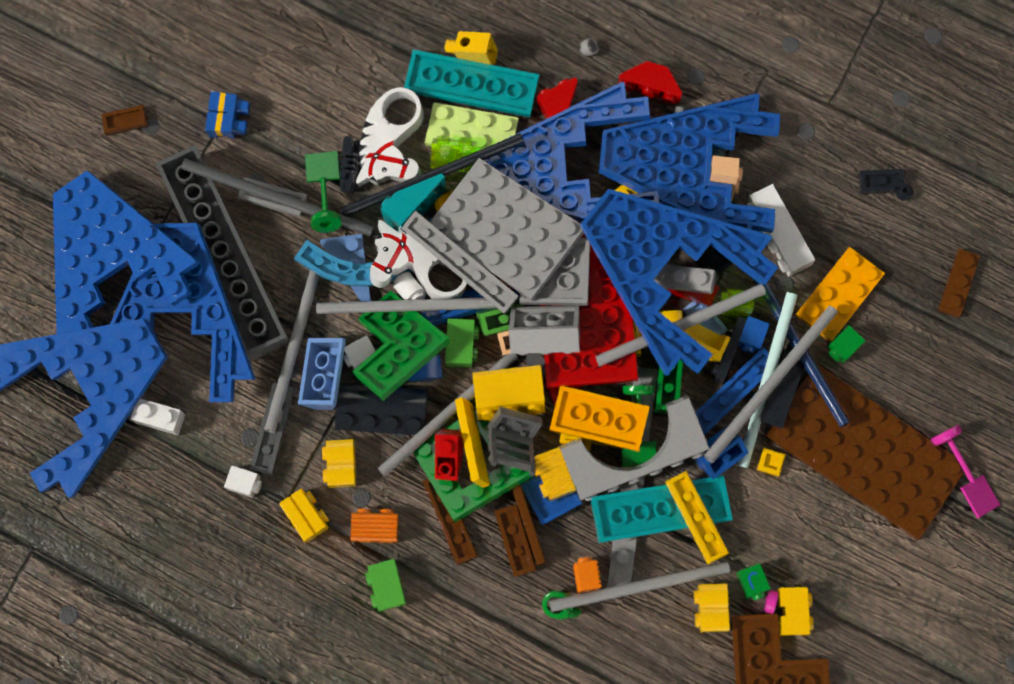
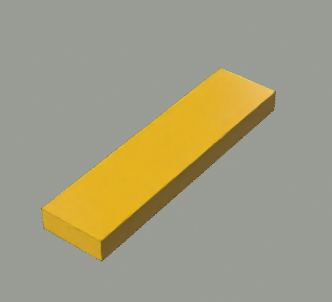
(472, 442)
(697, 517)

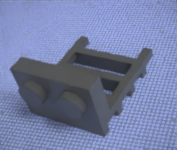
(509, 434)

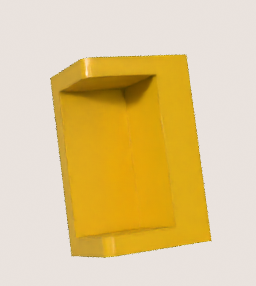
(709, 340)

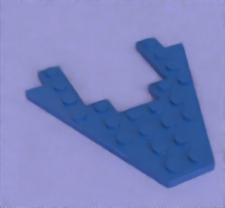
(542, 161)
(636, 242)
(208, 307)
(114, 372)

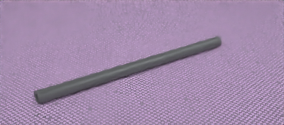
(269, 194)

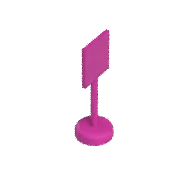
(977, 490)

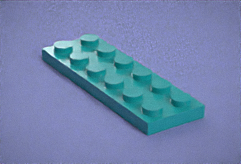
(471, 83)
(654, 510)

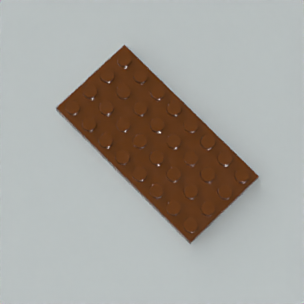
(871, 457)

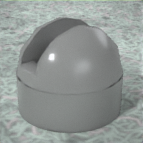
(589, 47)

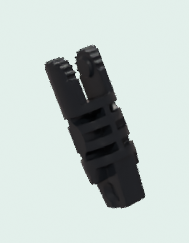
(349, 165)

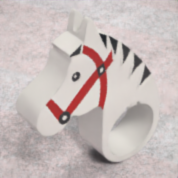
(379, 142)
(401, 252)

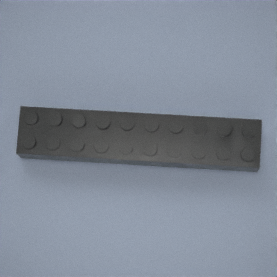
(201, 203)

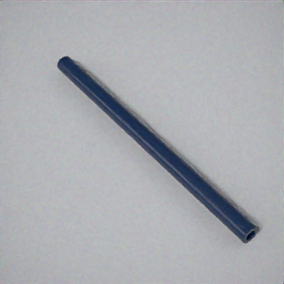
(807, 361)

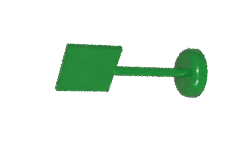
(322, 168)
(648, 448)

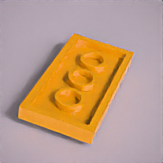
(843, 289)
(599, 418)

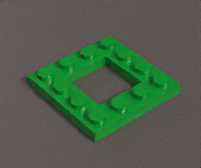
(464, 502)

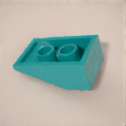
(418, 198)

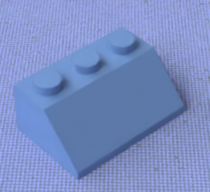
(321, 373)

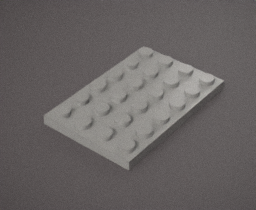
(507, 228)

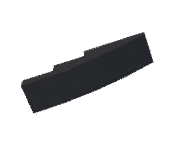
(782, 396)

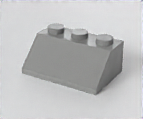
(544, 329)

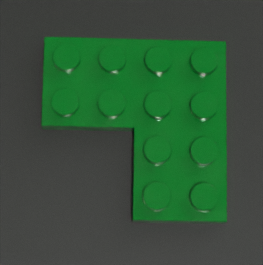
(407, 347)

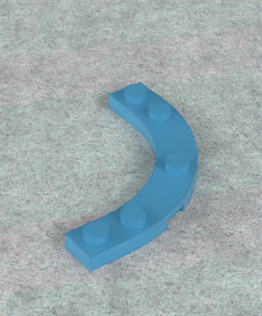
(335, 268)

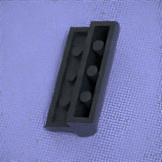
(364, 411)

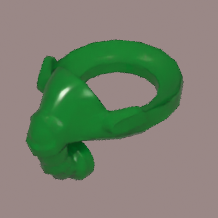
(566, 613)

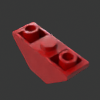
(652, 81)

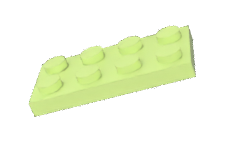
(462, 122)

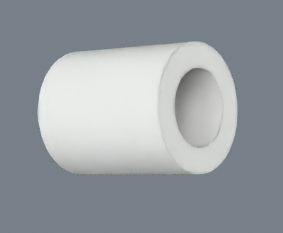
(409, 287)

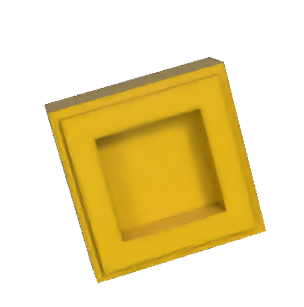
(771, 462)

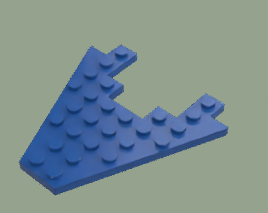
(676, 155)
(97, 238)

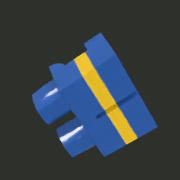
(223, 115)

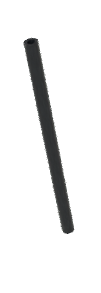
(445, 169)

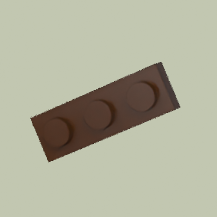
(958, 283)
(515, 541)

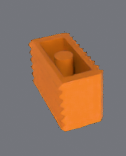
(374, 527)
(586, 575)

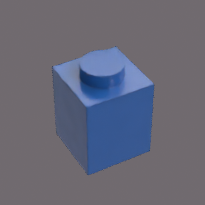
(753, 335)

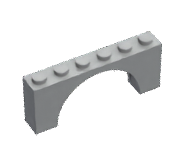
(682, 441)

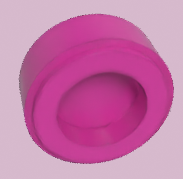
(771, 601)

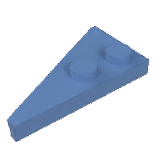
(349, 249)

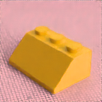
(509, 388)

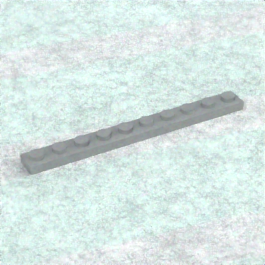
(624, 550)

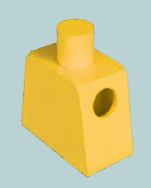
(473, 47)

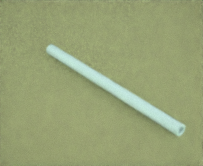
(771, 365)

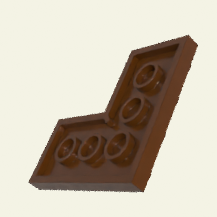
(759, 655)

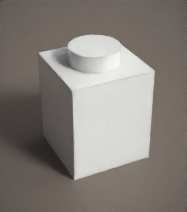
(358, 352)
(243, 482)

